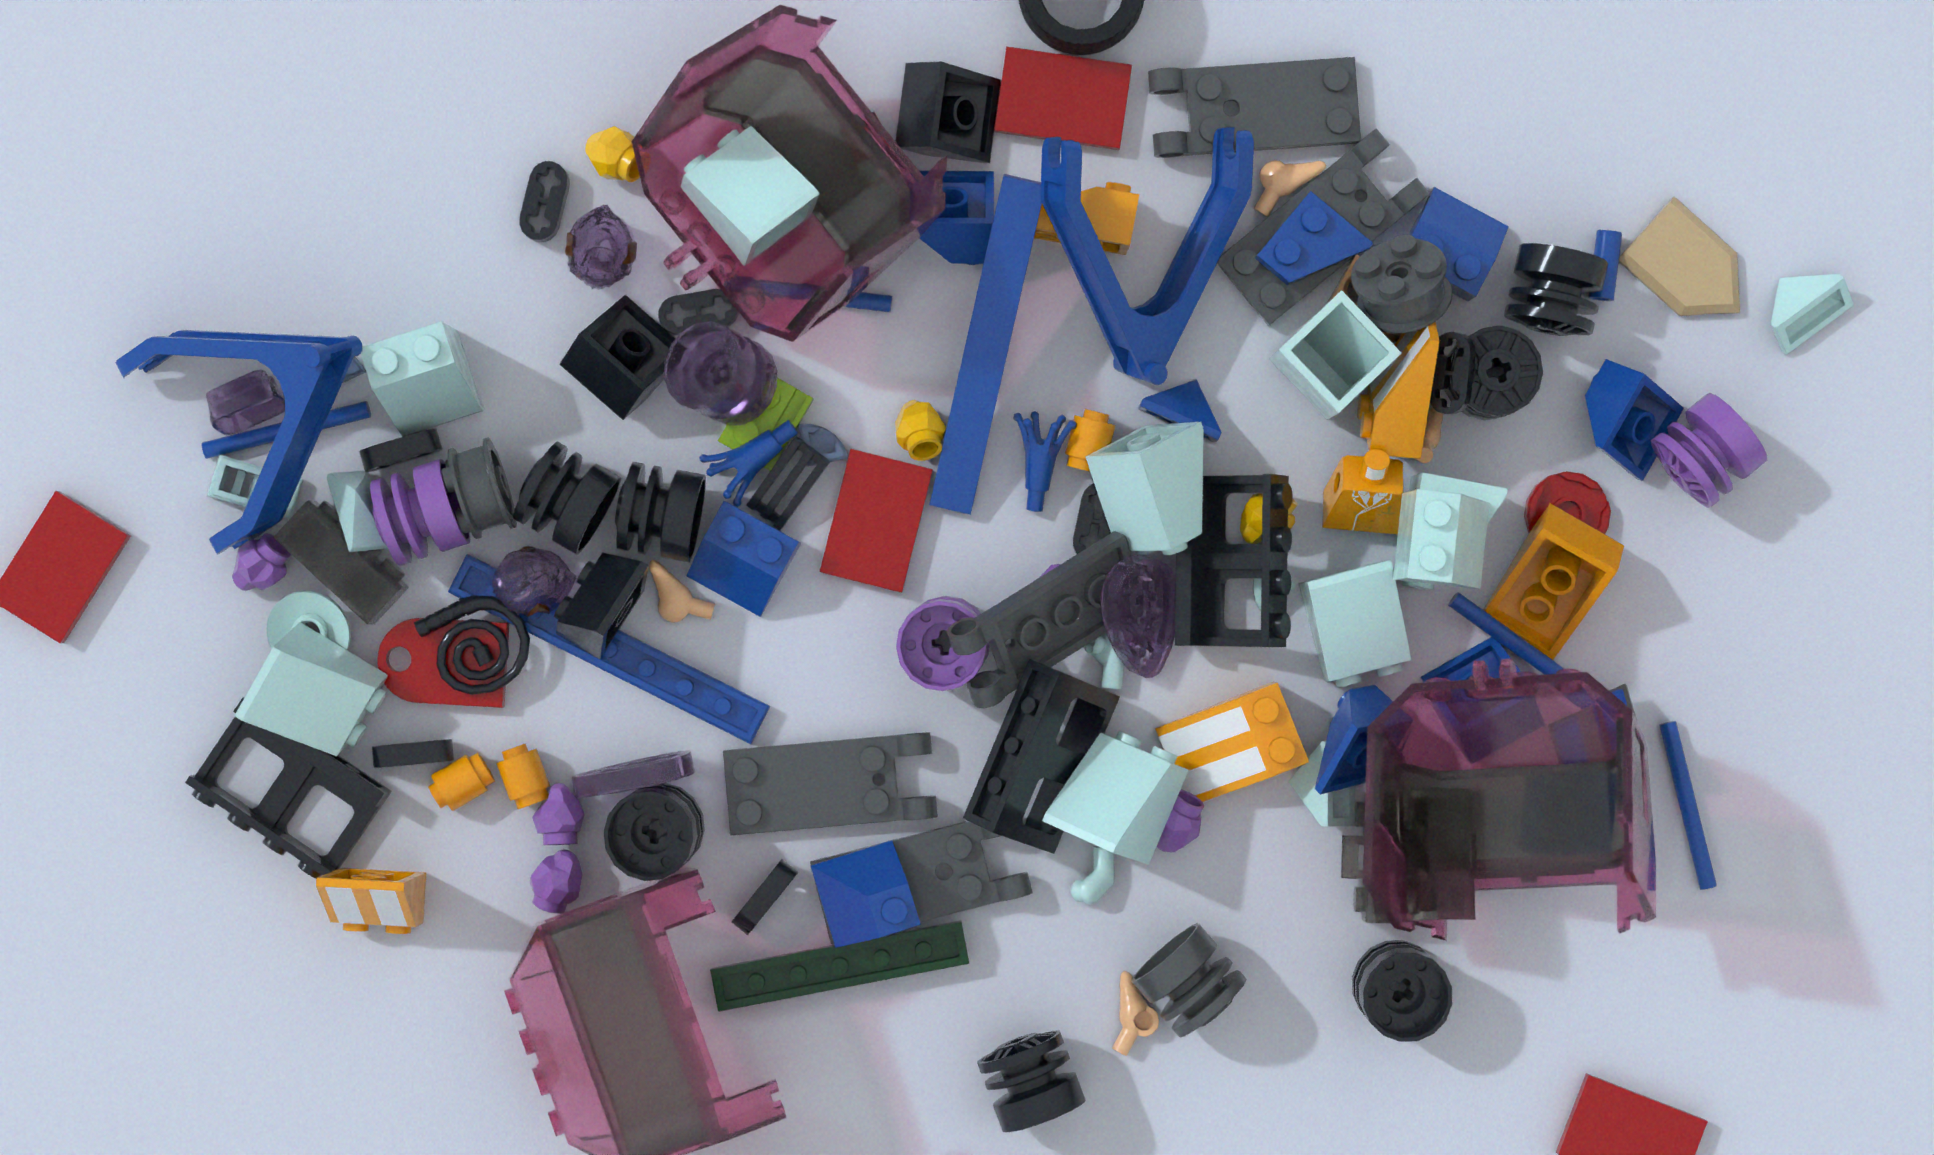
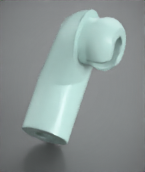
(1112, 666)
(1098, 881)

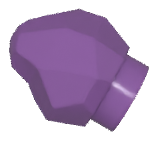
(260, 563)
(559, 817)
(1182, 823)
(556, 882)

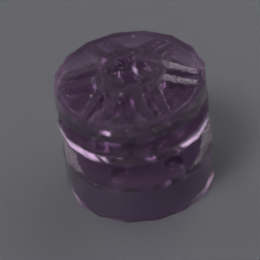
(720, 373)

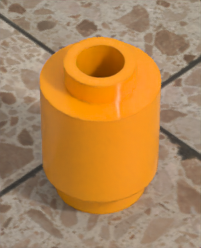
(1090, 435)
(523, 776)
(461, 781)

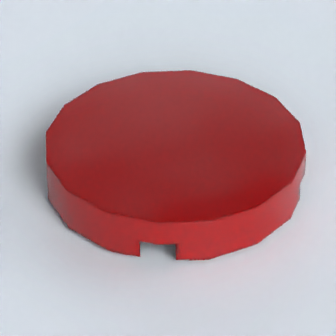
(1574, 488)

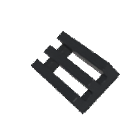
(767, 511)

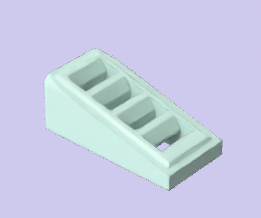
(219, 478)

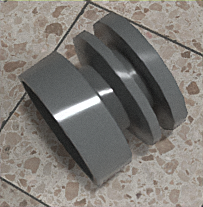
(1194, 986)

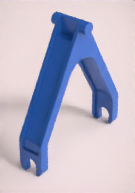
(1147, 334)
(310, 379)

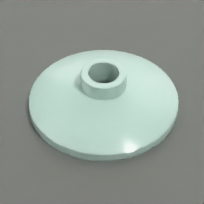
(305, 608)

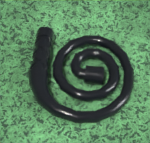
(482, 653)

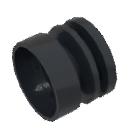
(1557, 281)
(1518, 383)
(564, 496)
(660, 511)
(636, 847)
(1405, 1014)
(1032, 1085)

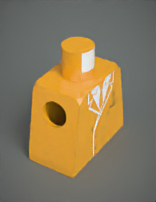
(1364, 494)

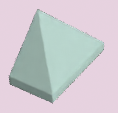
(1807, 306)
(354, 509)
(1330, 808)

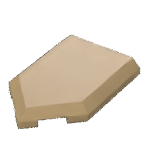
(1685, 263)

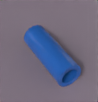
(1607, 247)

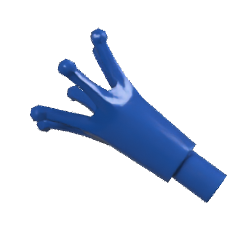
(1040, 456)
(749, 458)

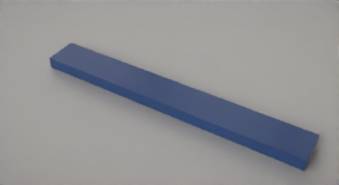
(987, 344)
(637, 664)

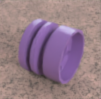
(1716, 444)
(411, 515)
(923, 658)

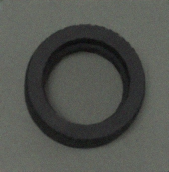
(1081, 40)

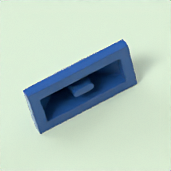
(1183, 405)

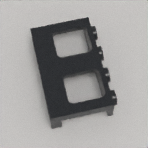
(1212, 561)
(1029, 751)
(301, 772)

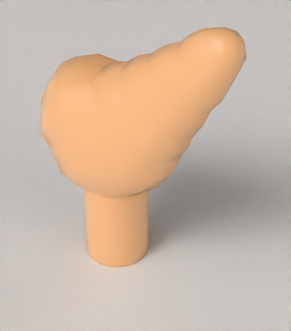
(1282, 180)
(1432, 435)
(676, 598)
(1134, 1015)

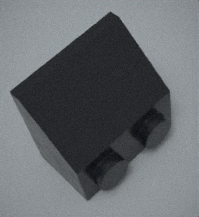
(947, 112)
(620, 356)
(601, 603)

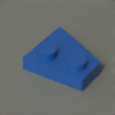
(1311, 241)

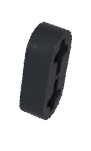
(554, 204)
(695, 301)
(1462, 373)
(400, 450)
(1085, 519)
(412, 753)
(764, 897)

